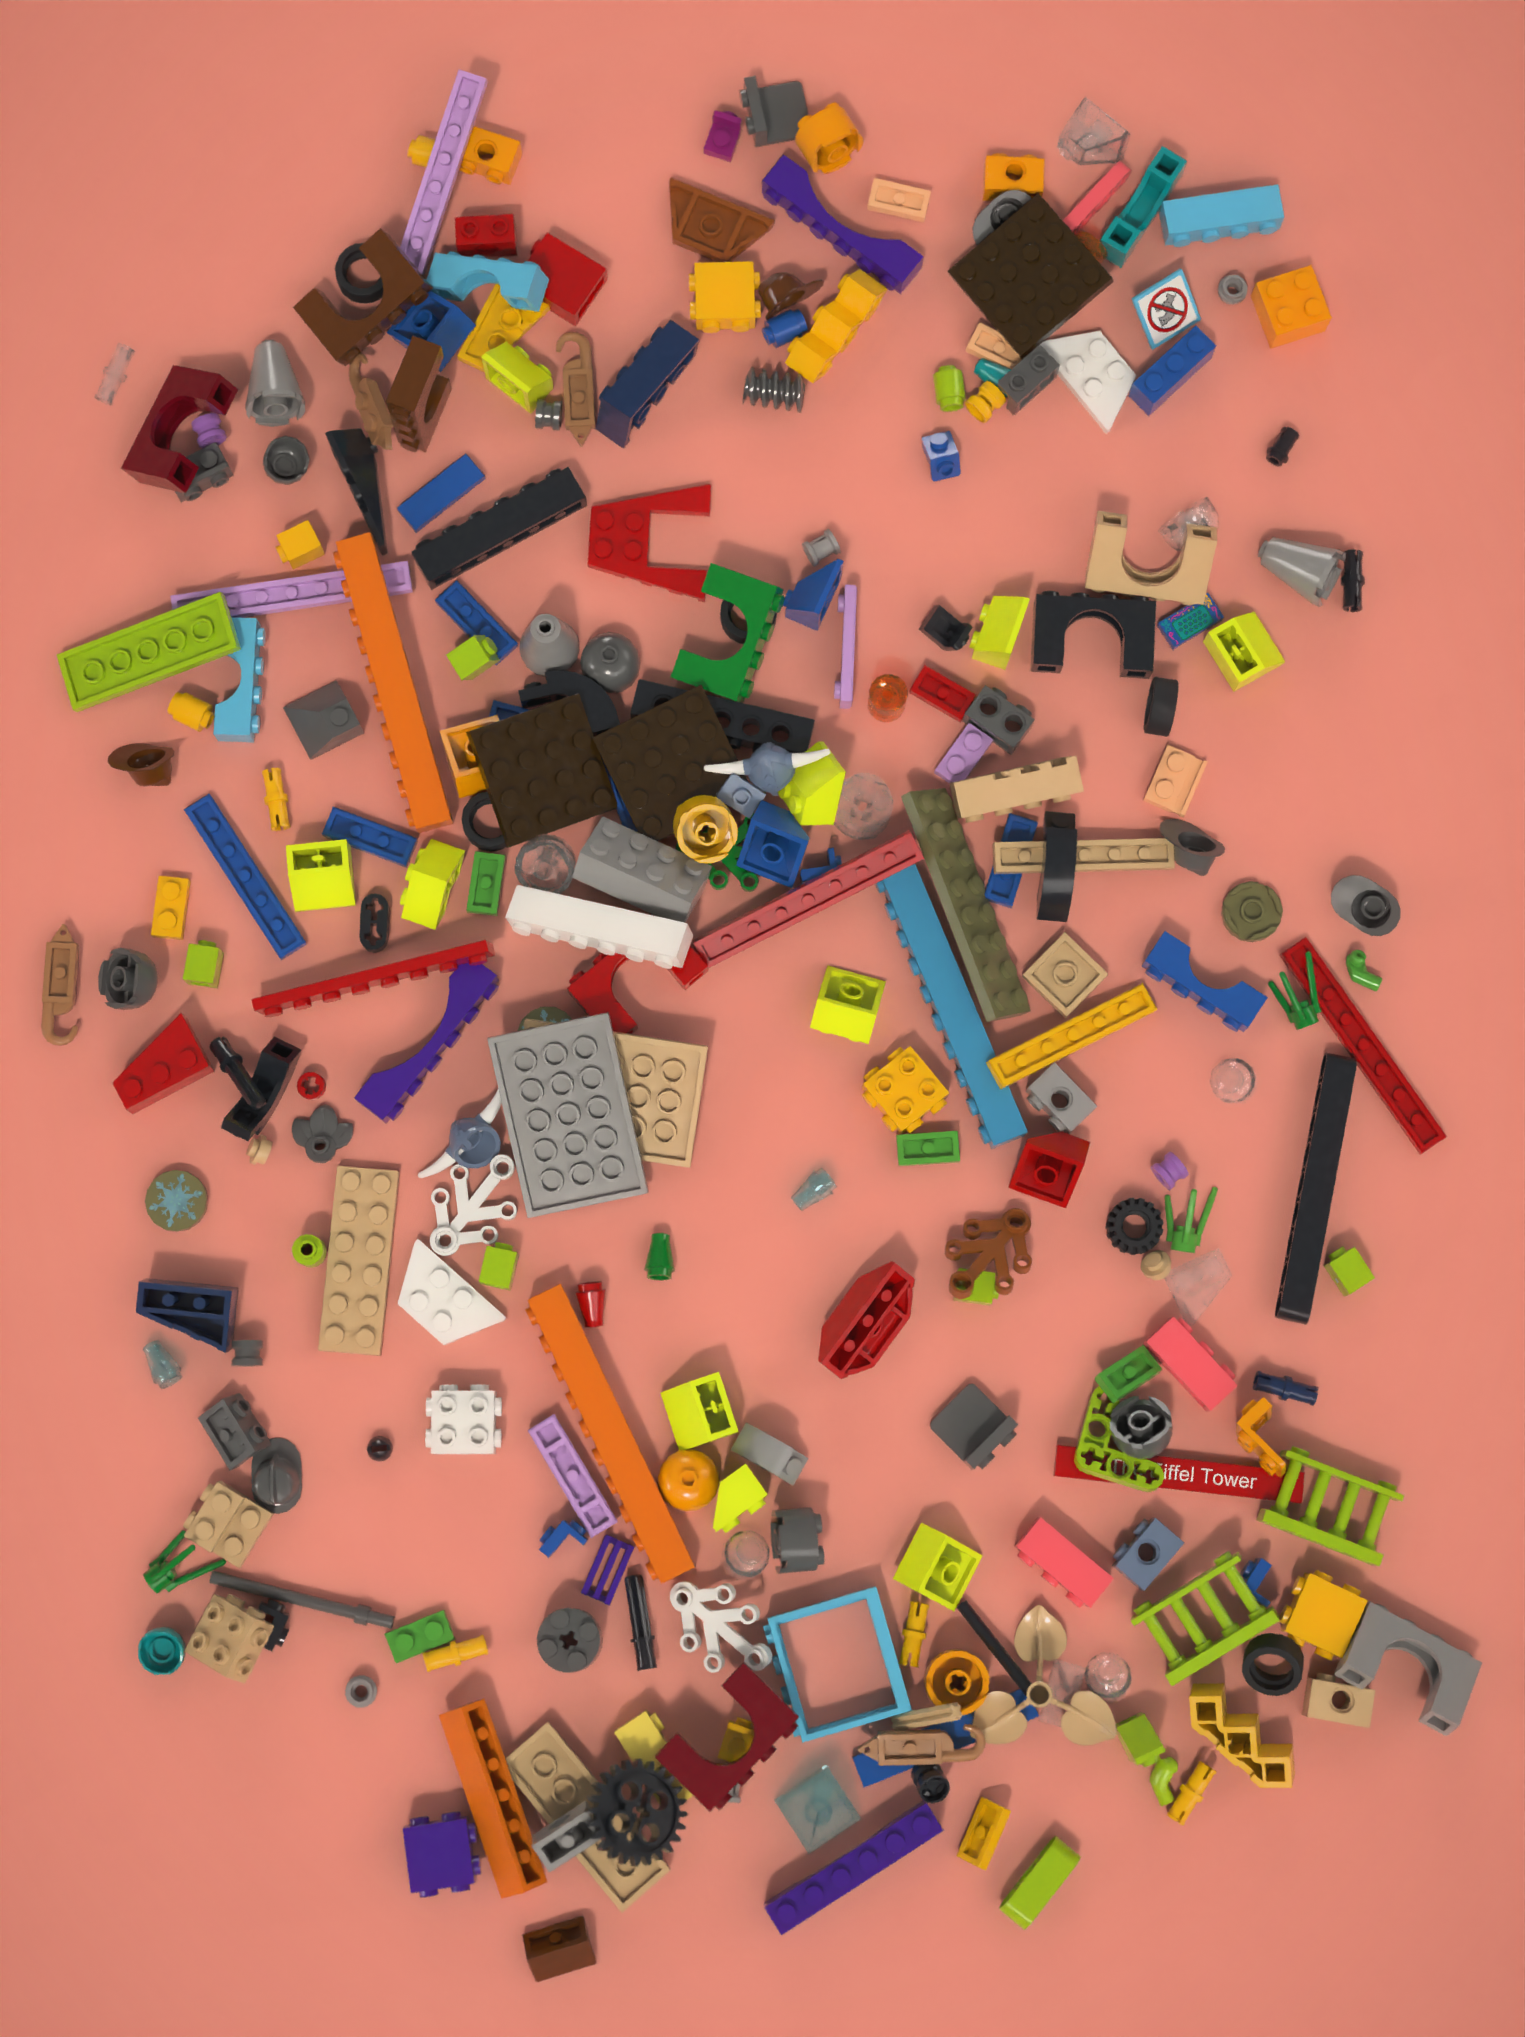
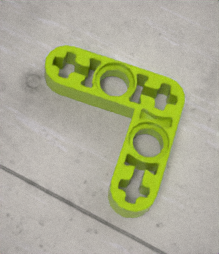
(1099, 1447)

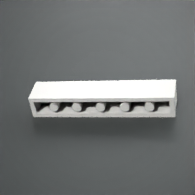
(599, 927)

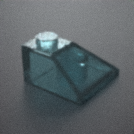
(817, 1809)

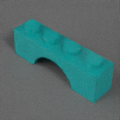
(1143, 206)

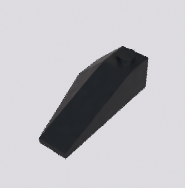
(359, 467)

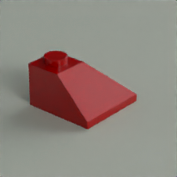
(1050, 1167)

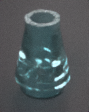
(814, 1189)
(163, 1367)

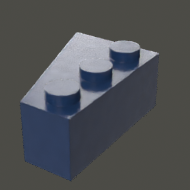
(192, 1308)

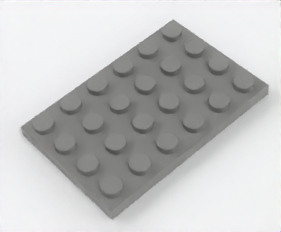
(568, 1115)

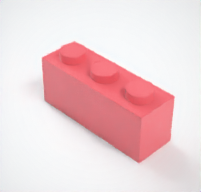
(1191, 1363)
(1062, 1563)

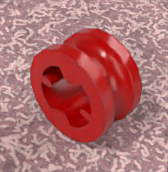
(319, 1081)

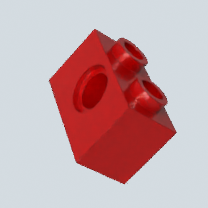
(486, 235)

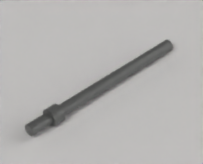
(360, 1614)

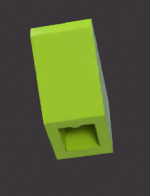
(1140, 1740)

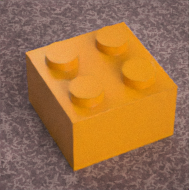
(1291, 306)

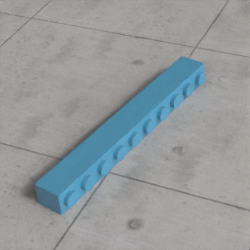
(952, 1006)

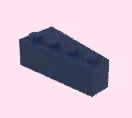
(644, 382)

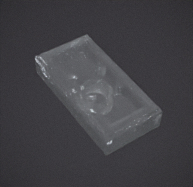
(1065, 1682)

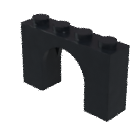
(1130, 618)

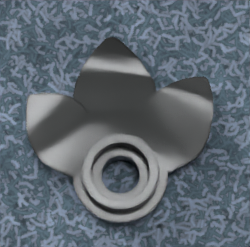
(321, 1129)

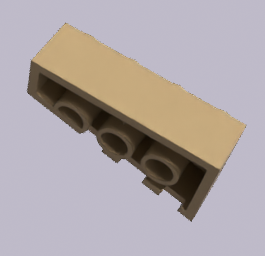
(1016, 787)

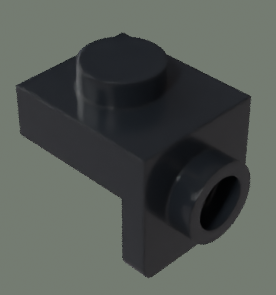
(945, 629)
(280, 1618)

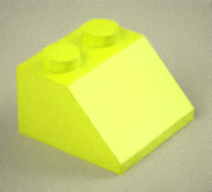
(516, 375)
(999, 631)
(815, 790)
(847, 1004)
(937, 1567)

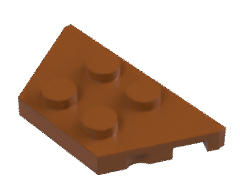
(713, 224)

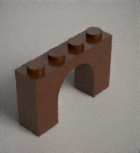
(401, 290)
(418, 395)

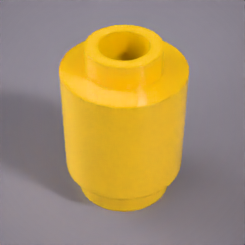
(421, 150)
(191, 711)

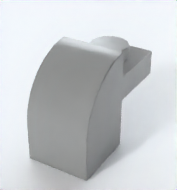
(769, 1453)

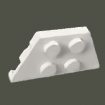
(1093, 374)
(443, 1299)

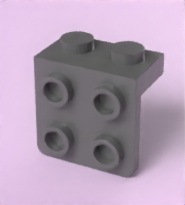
(772, 111)
(973, 1427)

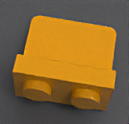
(1253, 1418)

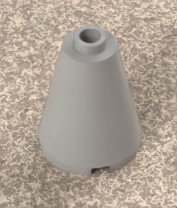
(273, 388)
(1303, 566)
(549, 645)

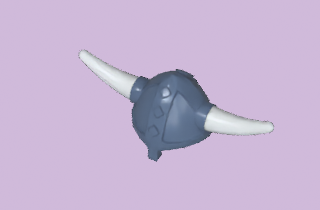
(769, 766)
(471, 1141)

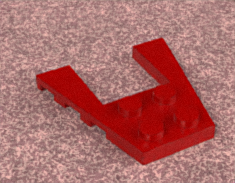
(622, 532)

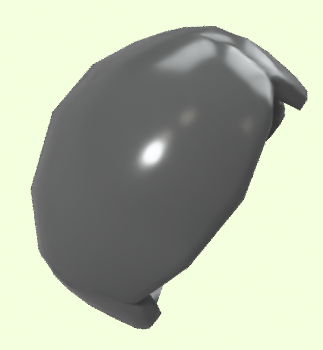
(286, 460)

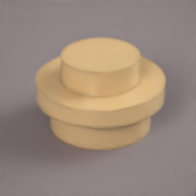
(259, 1150)
(1156, 1265)

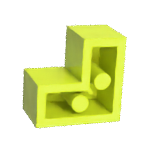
(430, 883)

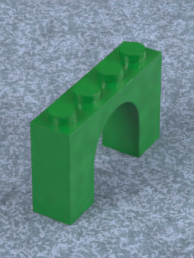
(759, 604)

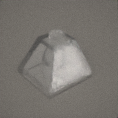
(1092, 137)

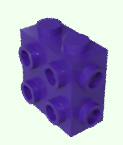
(441, 1854)

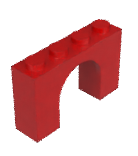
(594, 988)

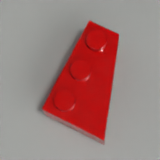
(163, 1067)

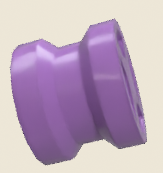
(208, 430)
(1169, 1170)

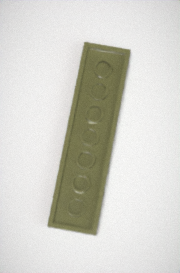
(965, 904)

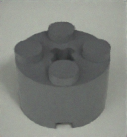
(796, 1540)
(553, 1648)

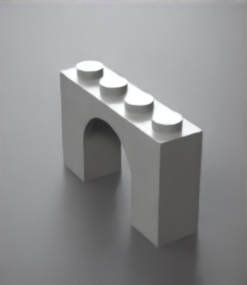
(1449, 1669)

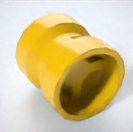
(985, 401)

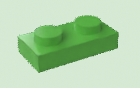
(486, 883)
(927, 1148)
(1128, 1374)
(420, 1636)

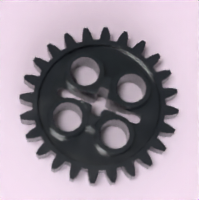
(610, 1802)

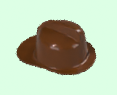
(785, 291)
(144, 762)

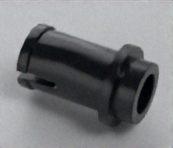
(1279, 451)

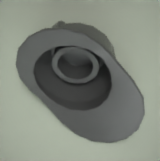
(997, 213)
(1191, 845)
(1365, 905)
(277, 1476)

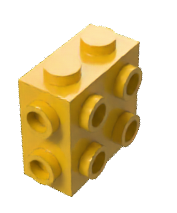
(724, 296)
(904, 1091)
(1322, 1614)

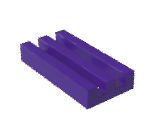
(597, 1593)

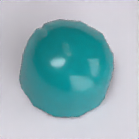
(161, 1651)

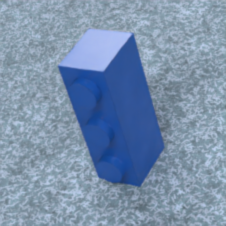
(1172, 370)

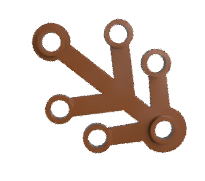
(990, 1250)

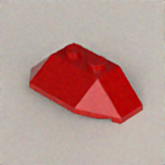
(866, 1320)

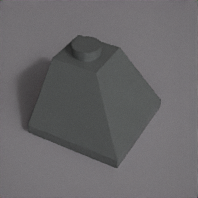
(323, 720)

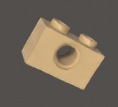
(1319, 1704)

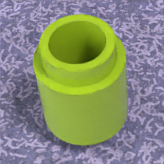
(949, 388)
(316, 1257)

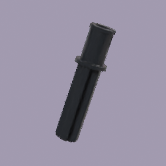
(231, 1063)
(640, 1623)

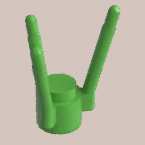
(1185, 1237)

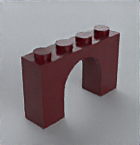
(181, 395)
(711, 1780)

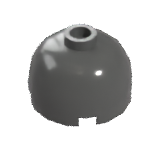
(611, 662)
(127, 979)
(1141, 1427)

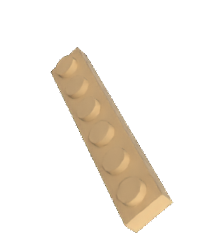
(1090, 855)

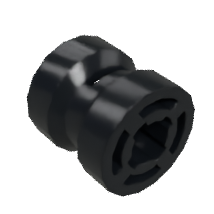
(930, 1782)

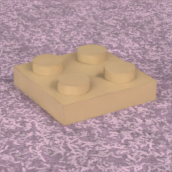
(1065, 975)

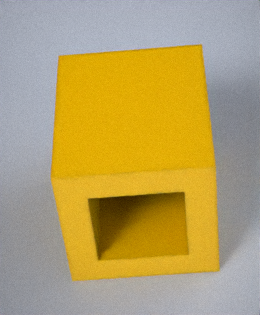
(299, 545)

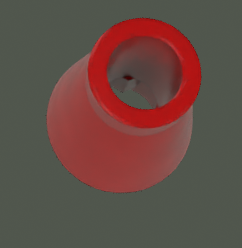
(591, 1302)

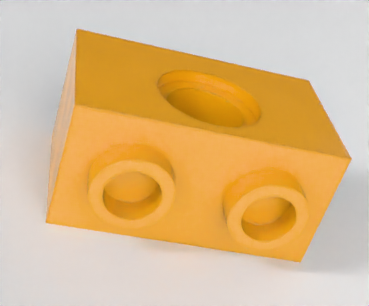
(503, 163)
(999, 165)

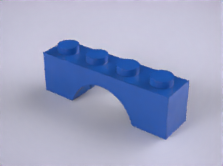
(1171, 963)

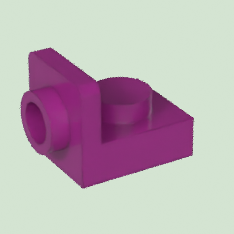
(723, 135)

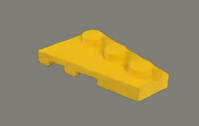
(496, 325)

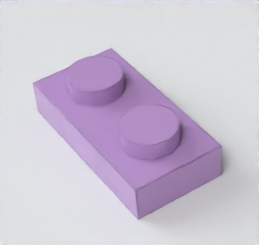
(963, 754)

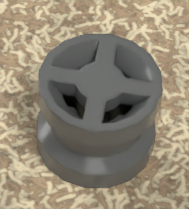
(548, 414)
(247, 1353)

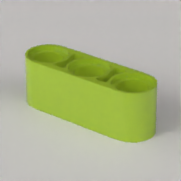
(1039, 1882)

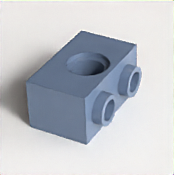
(1164, 1546)

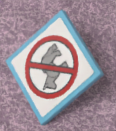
(1166, 309)

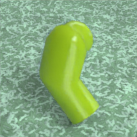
(1160, 1779)

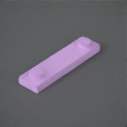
(847, 604)
(572, 1476)

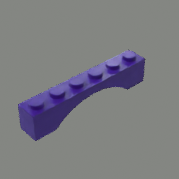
(888, 260)
(389, 1089)
(853, 1868)

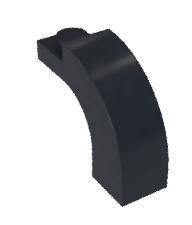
(562, 684)
(1058, 866)
(272, 1078)

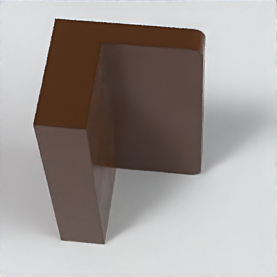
(559, 1949)

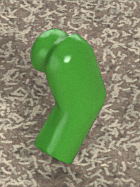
(1358, 972)

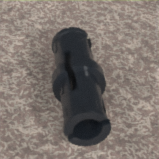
(1353, 581)

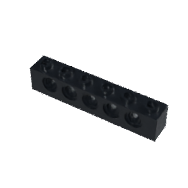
(739, 714)

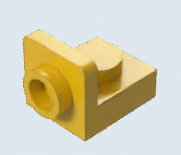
(736, 1739)

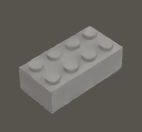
(641, 871)

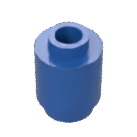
(784, 327)

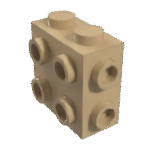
(230, 1637)

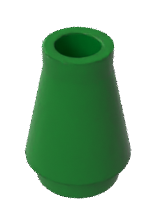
(659, 1259)

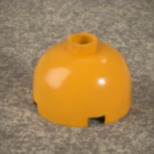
(688, 1480)

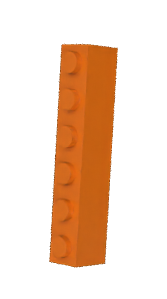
(493, 1798)

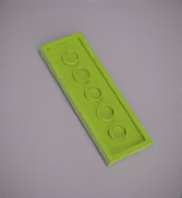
(148, 652)

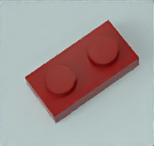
(942, 693)

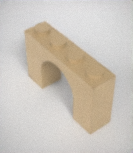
(1181, 582)

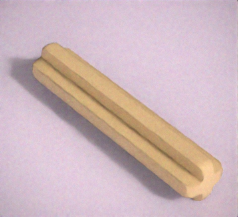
(927, 1716)

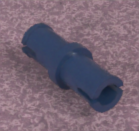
(1285, 1388)

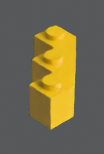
(835, 325)
(1239, 1738)

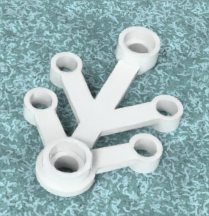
(469, 1209)
(715, 1623)

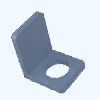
(741, 795)

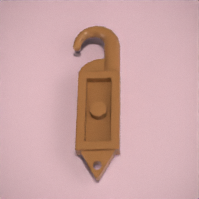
(578, 388)
(371, 405)
(59, 984)
(920, 1747)

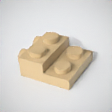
(227, 1523)

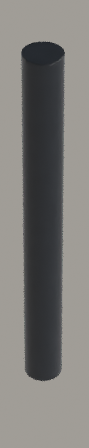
(994, 1646)

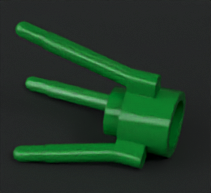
(1299, 1012)
(162, 1572)

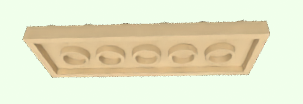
(358, 1260)
(559, 1782)

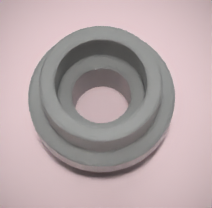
(1236, 282)
(353, 1698)

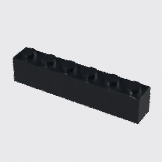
(499, 527)

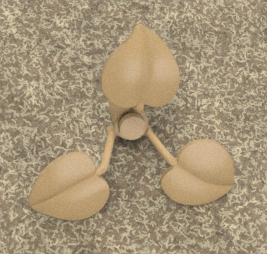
(1087, 1716)

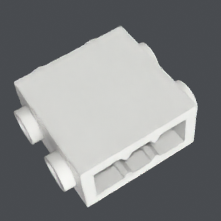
(463, 1420)

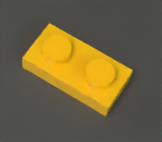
(170, 907)
(983, 1833)

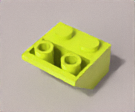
(1243, 650)
(321, 875)
(699, 1411)
(736, 1495)

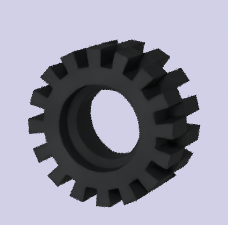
(1150, 1216)

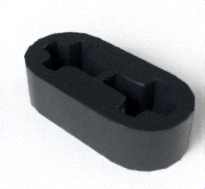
(367, 922)

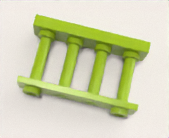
(1336, 1536)
(1206, 1649)

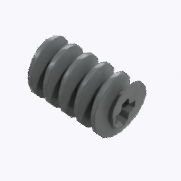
(774, 390)

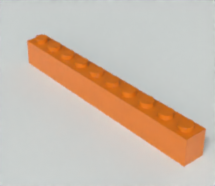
(393, 682)
(610, 1433)

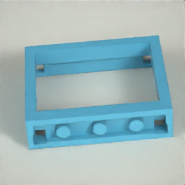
(790, 1692)

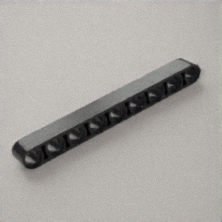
(1315, 1188)

